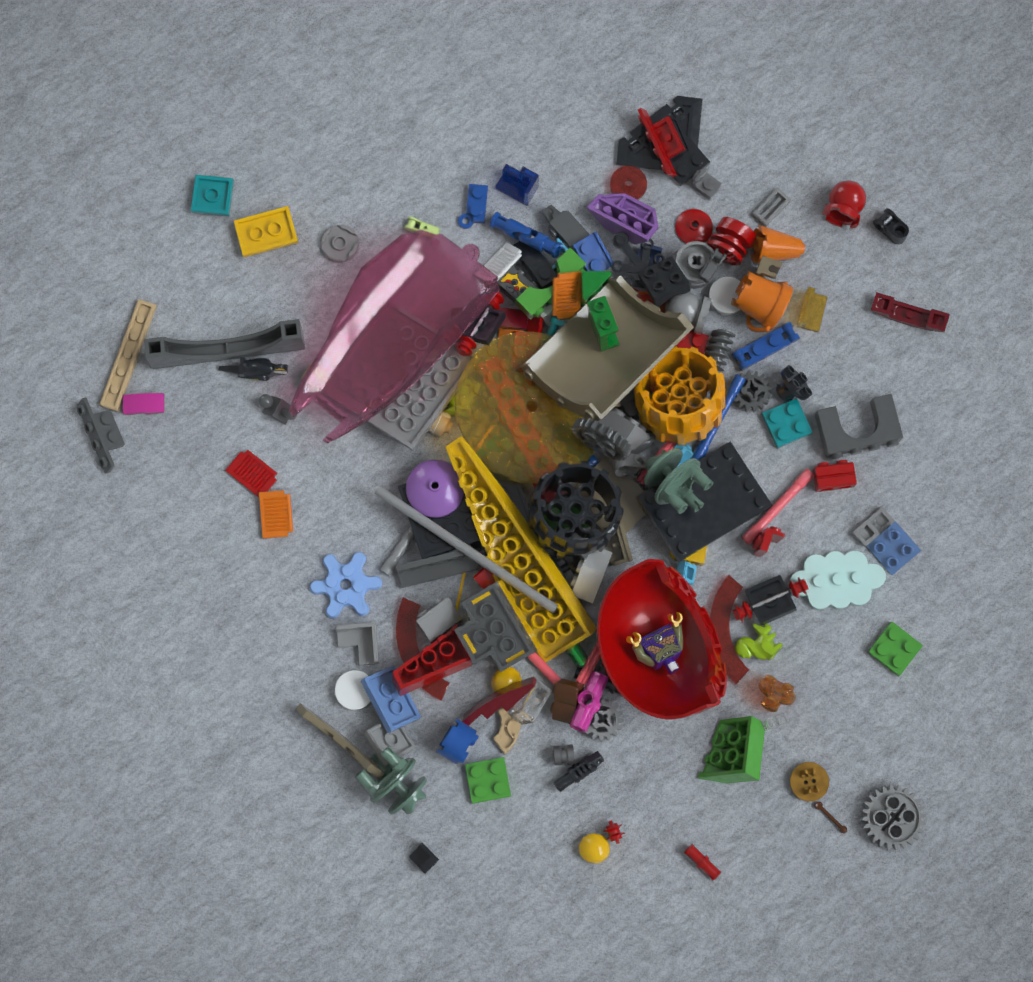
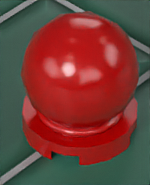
(846, 203)

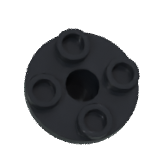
(793, 385)

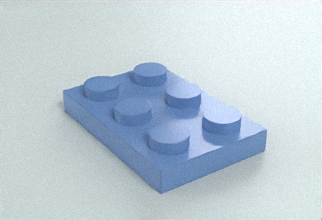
(391, 708)

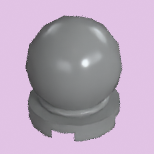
(691, 308)

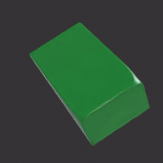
(577, 655)

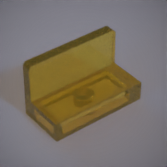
(812, 310)

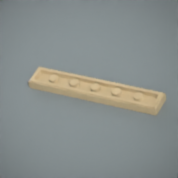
(128, 355)

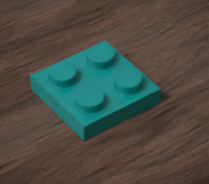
(212, 195)
(787, 423)

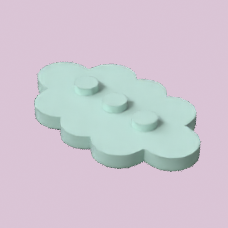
(839, 579)

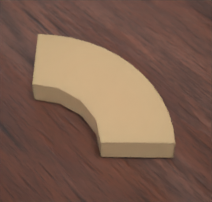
(508, 731)

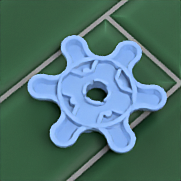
(355, 594)

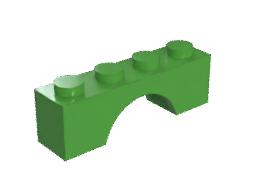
(534, 300)

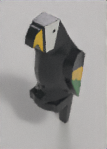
(256, 369)

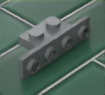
(102, 432)

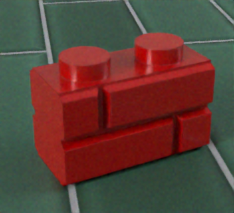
(834, 476)

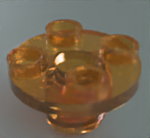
(775, 693)

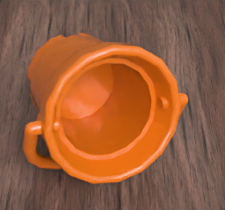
(762, 300)

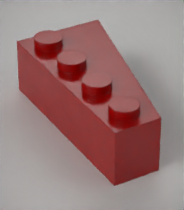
(432, 663)

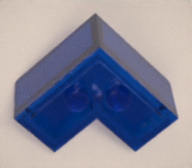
(518, 184)

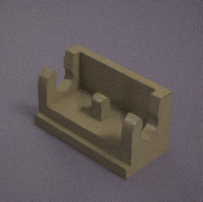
(768, 267)
(620, 549)

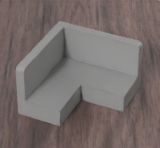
(361, 635)

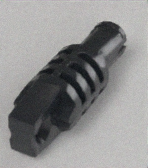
(579, 771)

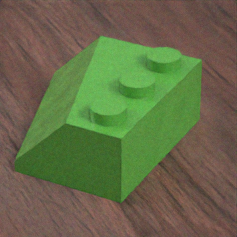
(735, 751)

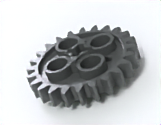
(601, 439)

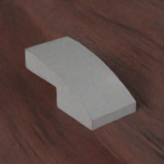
(873, 526)

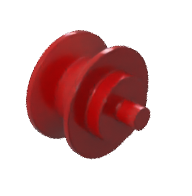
(614, 832)

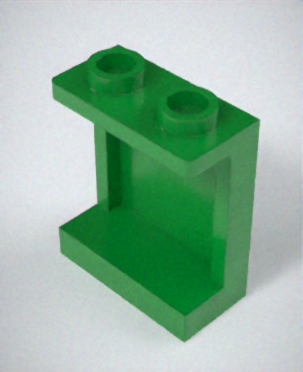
(603, 323)

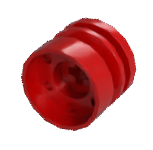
(732, 240)

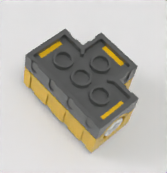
(496, 628)

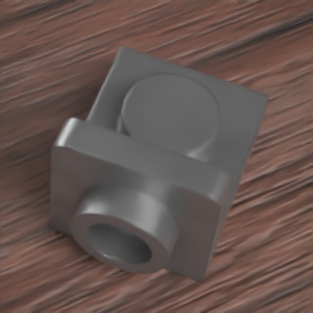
(705, 183)

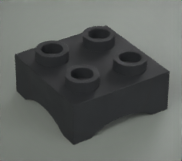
(664, 281)

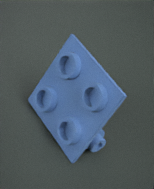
(893, 548)

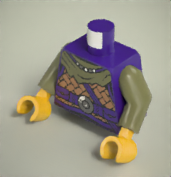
(660, 646)

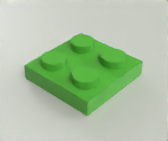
(895, 648)
(488, 780)

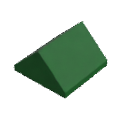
(591, 283)

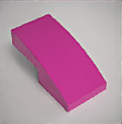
(143, 403)

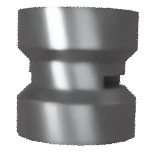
(563, 754)

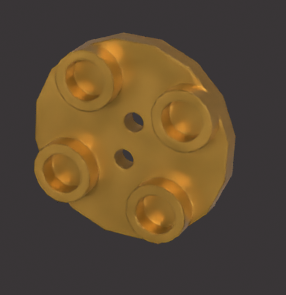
(807, 772)

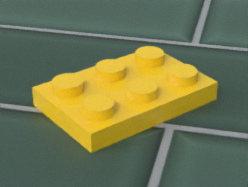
(265, 231)

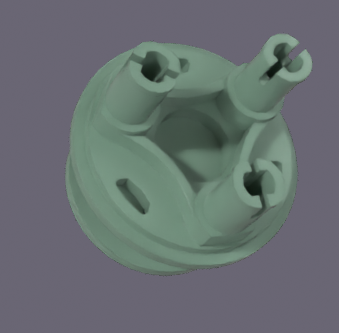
(676, 480)
(394, 773)

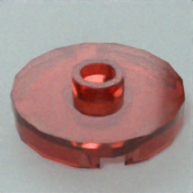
(631, 174)

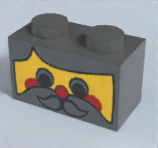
(514, 283)

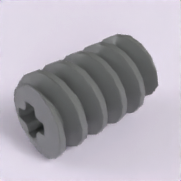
(718, 346)

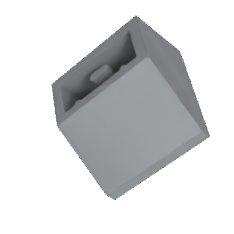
(626, 427)
(438, 619)

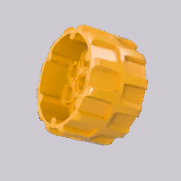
(690, 422)

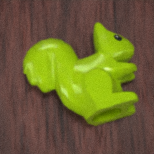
(762, 647)

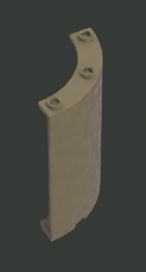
(595, 381)

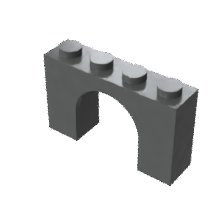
(837, 442)

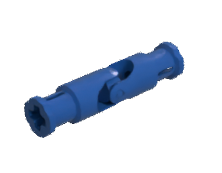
(523, 233)

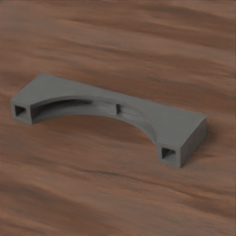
(169, 352)

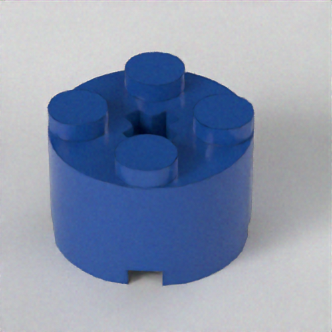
(457, 741)

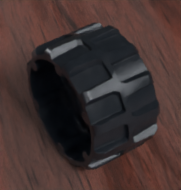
(590, 480)

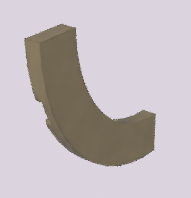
(347, 745)

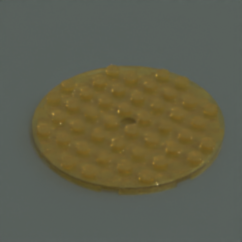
(495, 414)

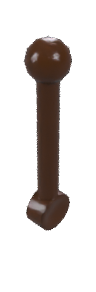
(819, 806)

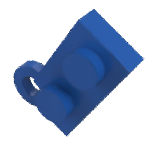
(475, 206)

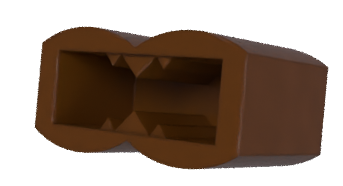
(566, 700)

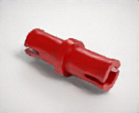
(702, 862)

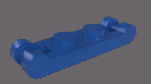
(766, 346)

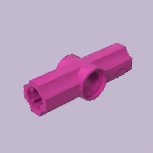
(584, 711)

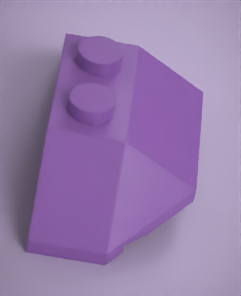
(625, 215)

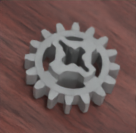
(609, 727)

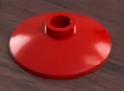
(690, 234)

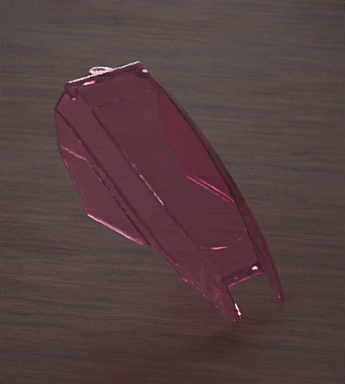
(395, 326)

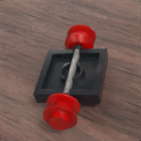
(483, 328)
(770, 600)

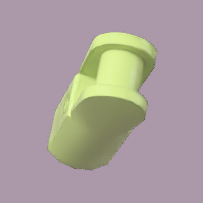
(423, 226)

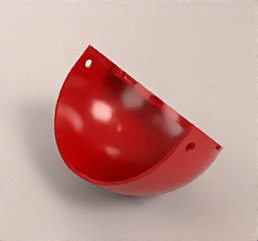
(641, 604)

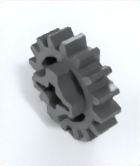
(759, 390)

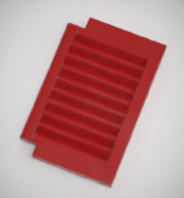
(252, 472)

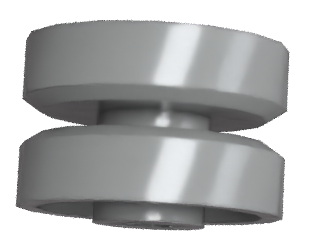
(697, 254)

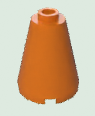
(775, 245)

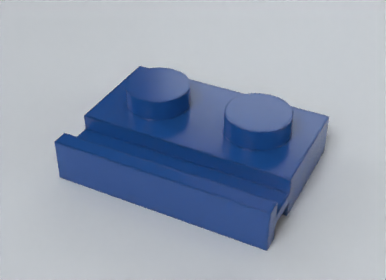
(593, 253)

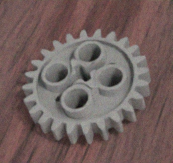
(879, 804)

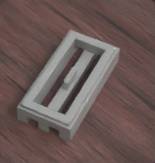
(760, 218)

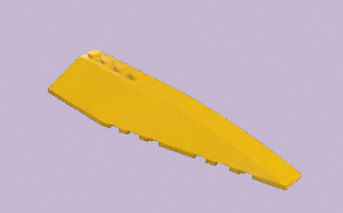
(516, 549)

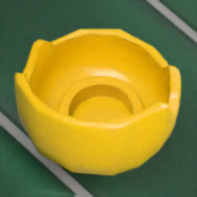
(504, 678)
(594, 848)

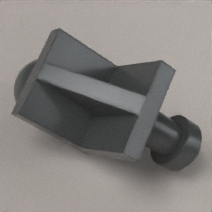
(276, 407)

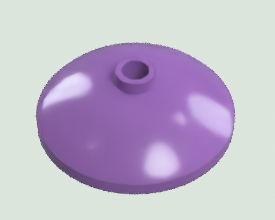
(432, 501)

